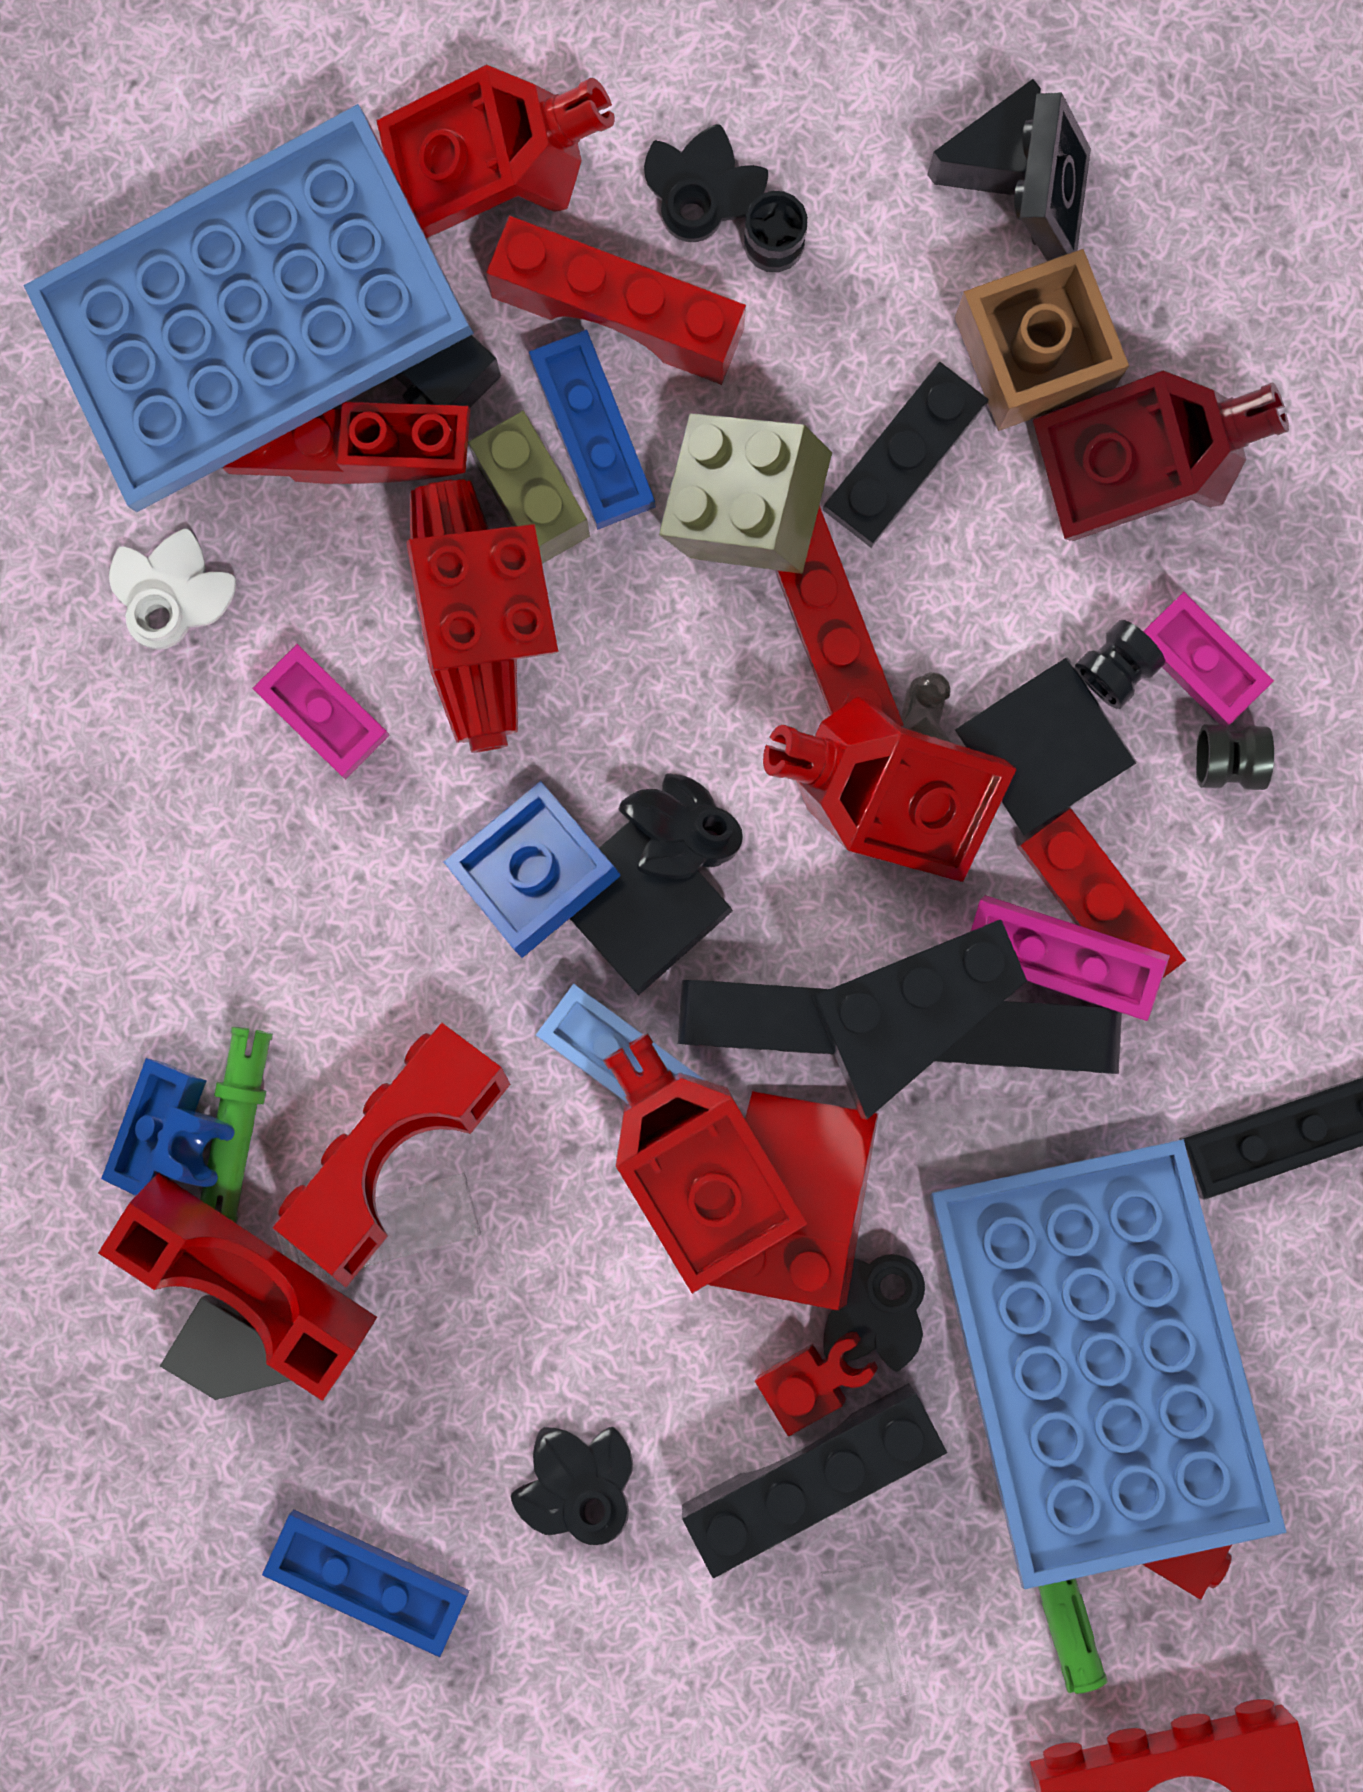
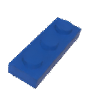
(592, 429)
(365, 1582)

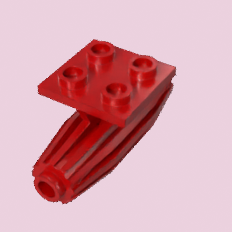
(478, 608)

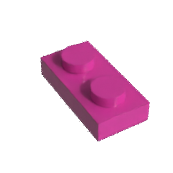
(1207, 661)
(321, 711)

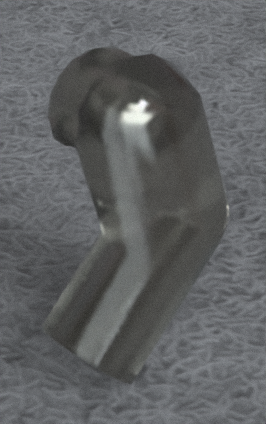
(925, 705)

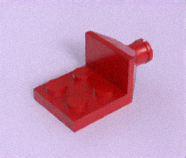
(489, 143)
(893, 788)
(697, 1169)

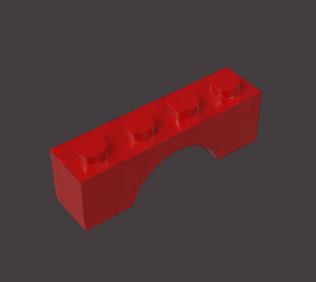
(574, 280)
(440, 1087)
(182, 1242)
(1243, 1752)

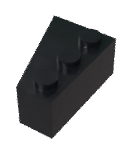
(914, 1010)

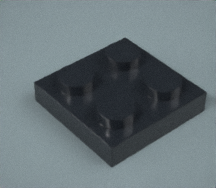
(1055, 177)

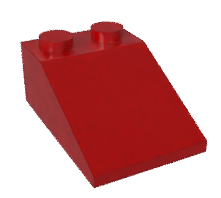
(825, 1166)

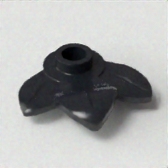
(704, 177)
(677, 828)
(881, 1323)
(569, 1478)

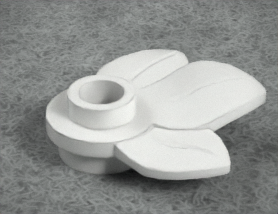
(173, 581)

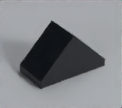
(989, 150)

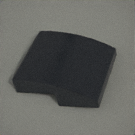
(1053, 739)
(647, 920)

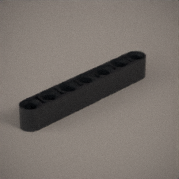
(1007, 1037)

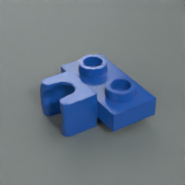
(164, 1131)

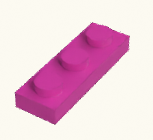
(1079, 959)

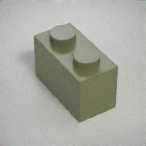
(529, 485)

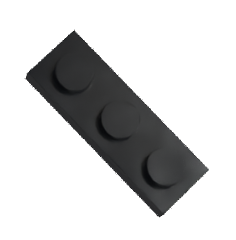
(905, 454)

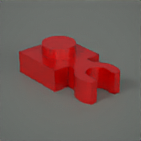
(807, 1387)

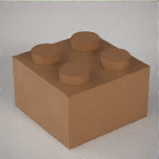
(1040, 339)

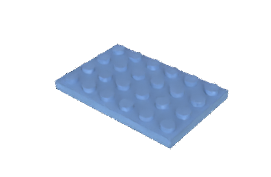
(247, 309)
(1105, 1365)

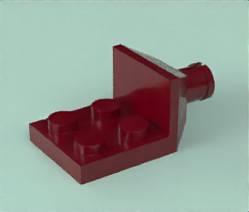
(1150, 449)

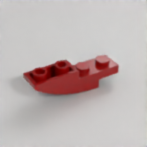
(367, 445)

